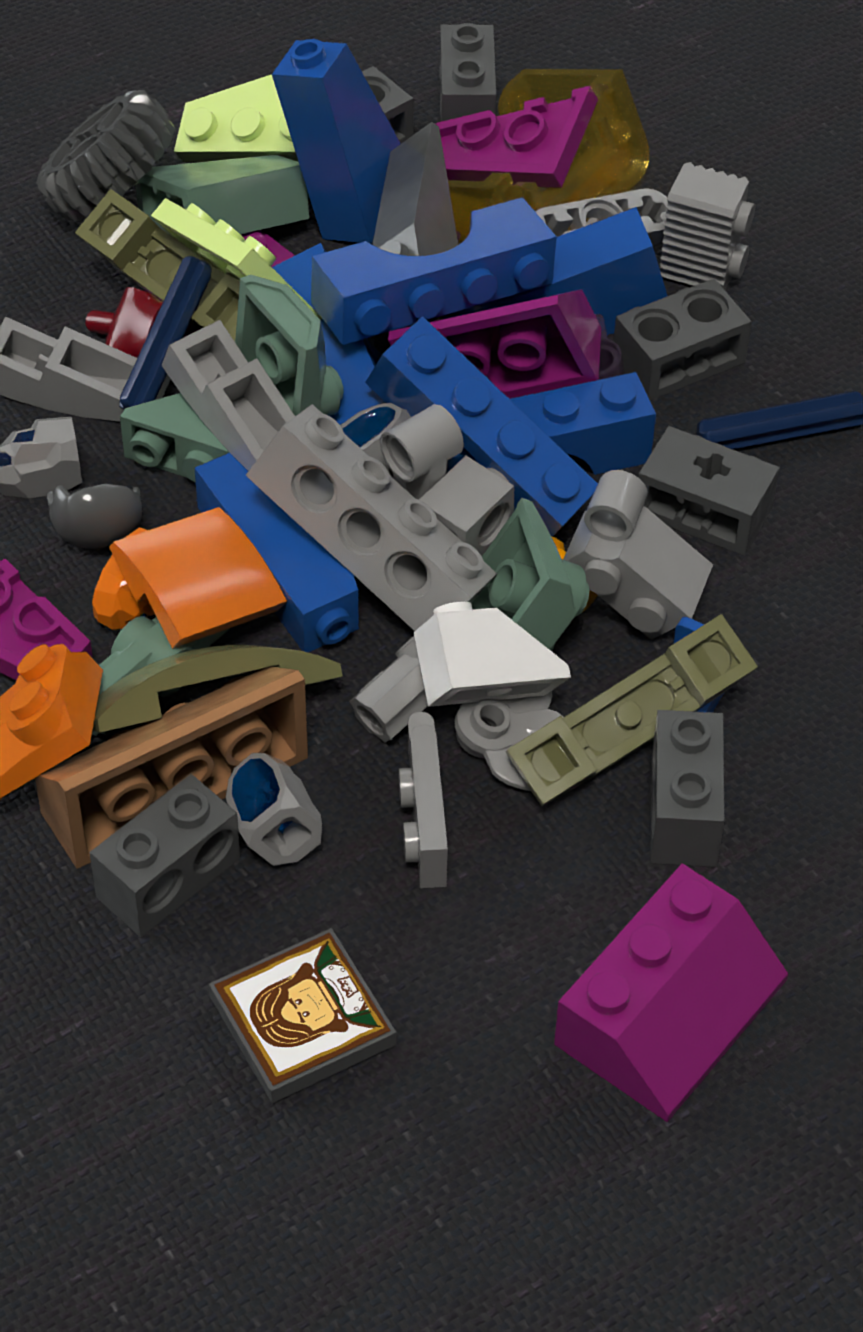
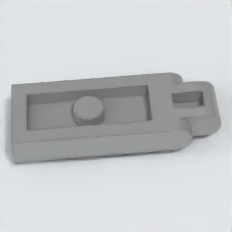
(422, 789)

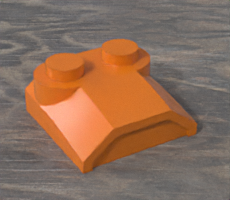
(46, 713)

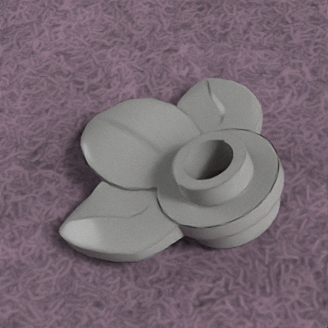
(510, 723)

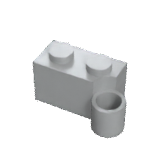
(636, 557)

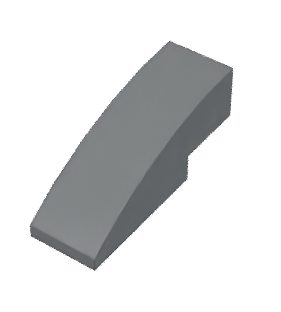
(64, 373)
(227, 391)

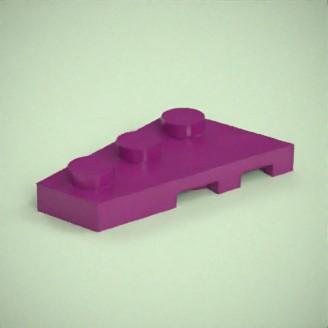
(527, 143)

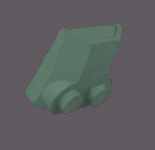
(287, 343)
(532, 579)

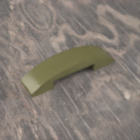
(153, 257)
(136, 696)
(625, 715)

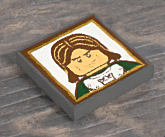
(302, 1015)

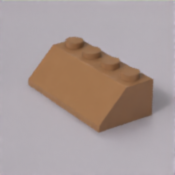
(208, 737)

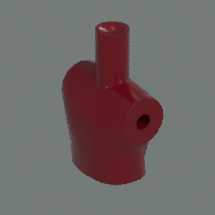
(130, 322)

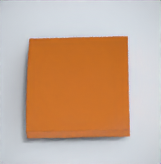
(198, 576)

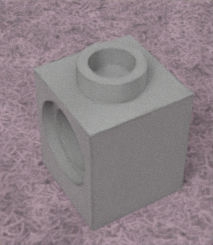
(472, 502)

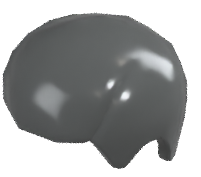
(95, 514)

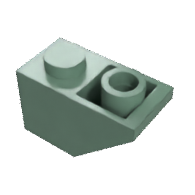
(168, 436)

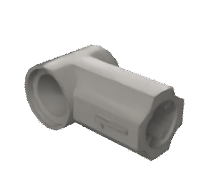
(421, 449)
(392, 695)

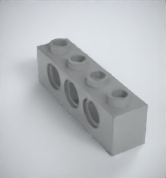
(340, 519)

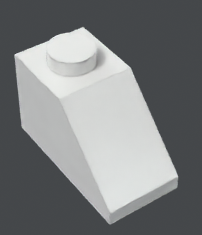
(482, 656)

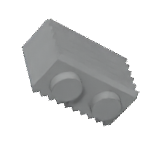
(705, 227)

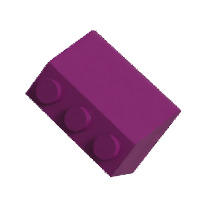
(528, 343)
(670, 993)

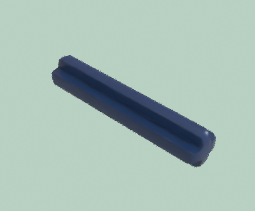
(167, 328)
(784, 421)

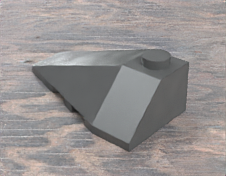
(415, 204)

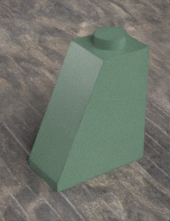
(240, 191)

